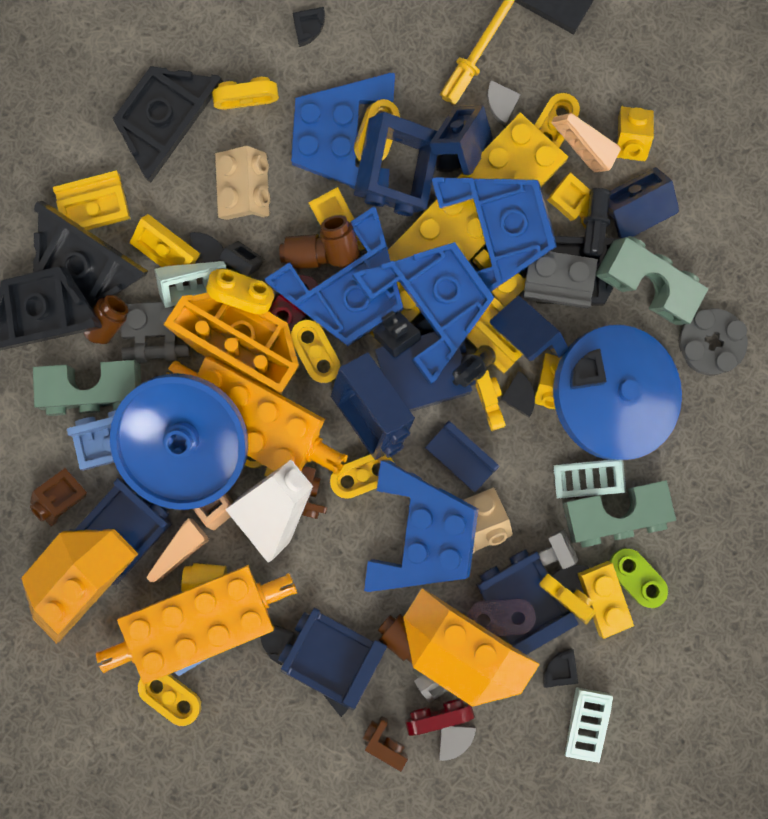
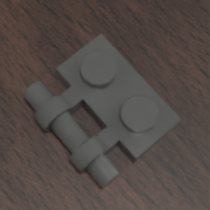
(148, 321)

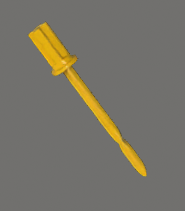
(466, 68)

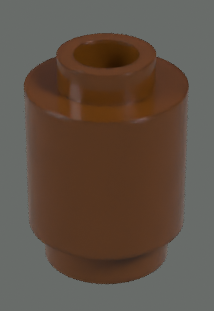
(339, 241)
(303, 251)
(112, 315)
(395, 637)

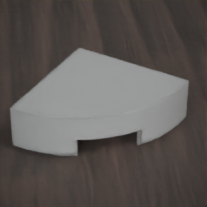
(501, 101)
(455, 741)

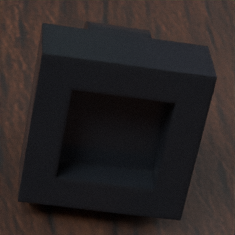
(241, 258)
(396, 333)

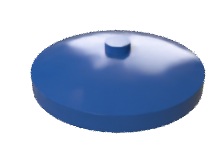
(634, 406)
(179, 441)

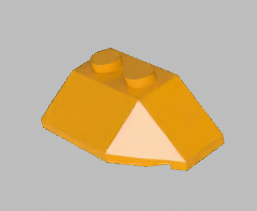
(243, 340)
(73, 577)
(463, 653)

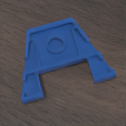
(329, 126)
(511, 220)
(443, 290)
(339, 301)
(437, 534)

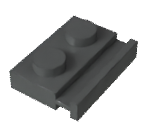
(561, 280)

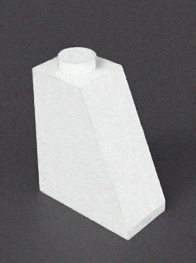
(272, 509)

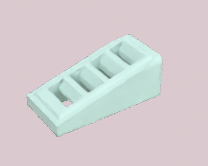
(180, 273)
(618, 472)
(585, 695)

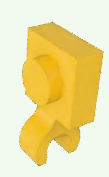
(507, 291)

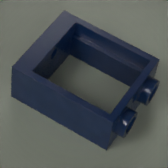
(407, 133)
(372, 407)

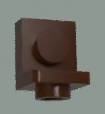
(56, 497)
(312, 510)
(388, 751)

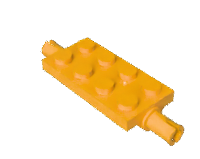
(274, 424)
(196, 624)

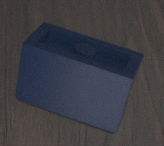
(465, 134)
(642, 203)
(528, 330)
(462, 456)

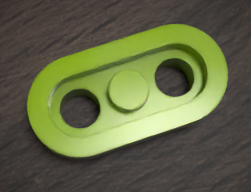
(639, 578)

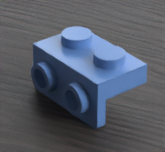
(92, 441)

